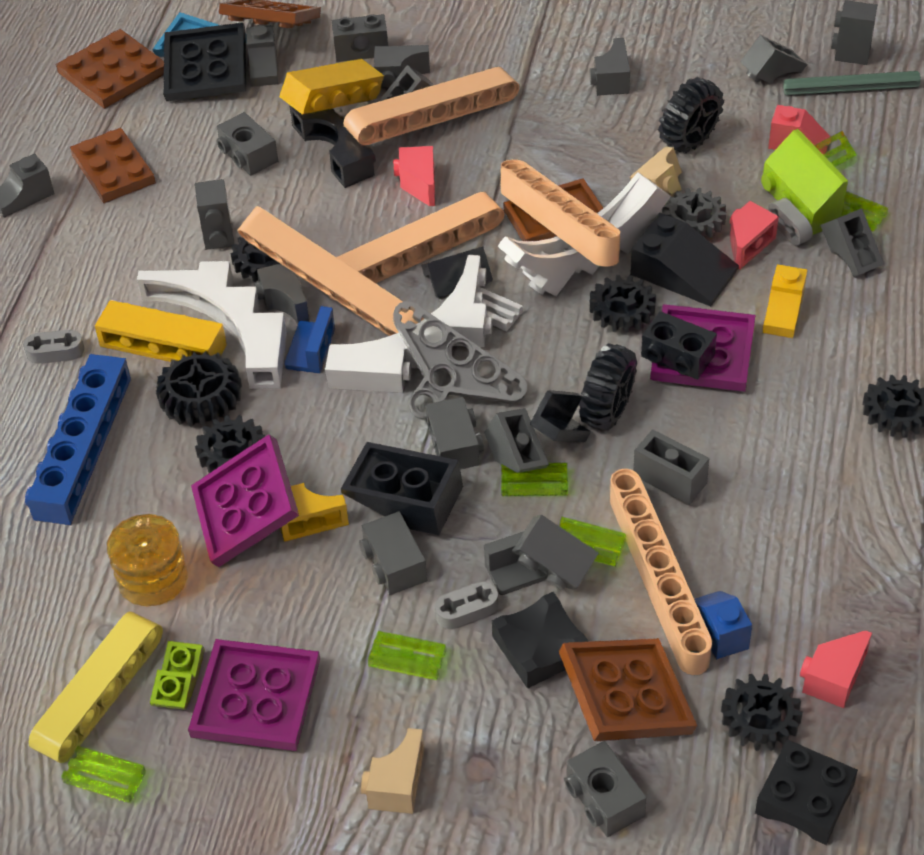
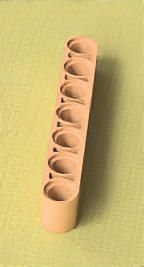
(430, 105)
(561, 213)
(425, 238)
(322, 270)
(653, 551)

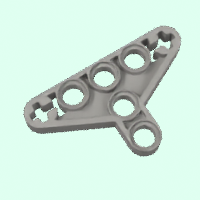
(437, 356)

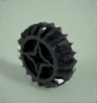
(691, 114)
(180, 386)
(608, 386)

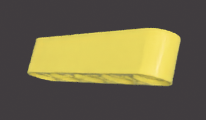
(95, 687)

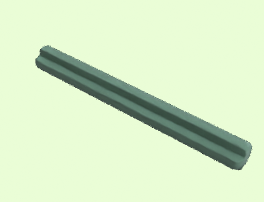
(849, 83)

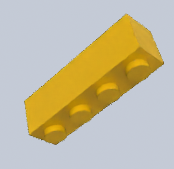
(331, 86)
(157, 332)

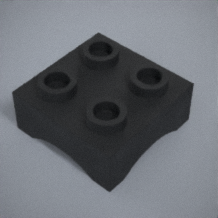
(534, 639)
(806, 791)

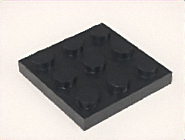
(204, 61)

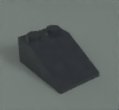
(681, 260)
(405, 481)

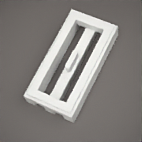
(502, 307)

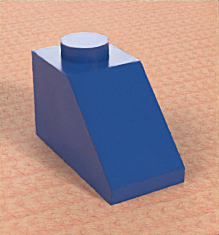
(725, 622)

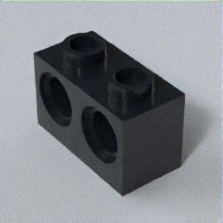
(678, 345)

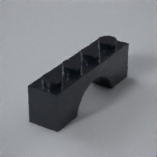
(348, 158)

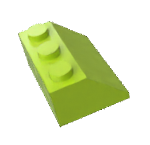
(805, 179)

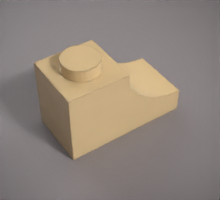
(663, 170)
(395, 777)

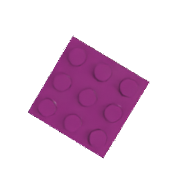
(732, 353)
(244, 500)
(255, 695)

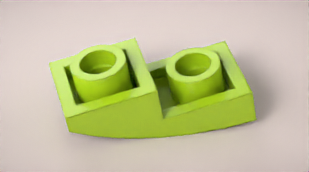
(178, 675)

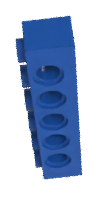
(78, 440)

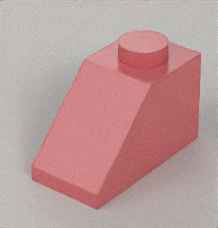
(789, 119)
(417, 172)
(751, 232)
(835, 668)

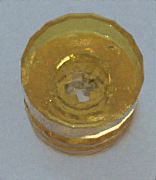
(147, 560)

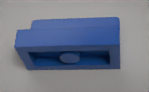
(311, 343)

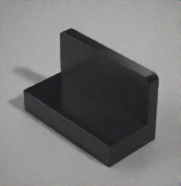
(447, 271)
(555, 417)

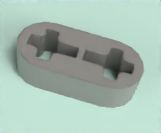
(791, 222)
(53, 346)
(466, 605)

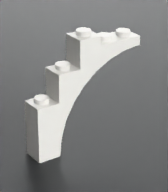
(553, 261)
(237, 308)
(387, 362)

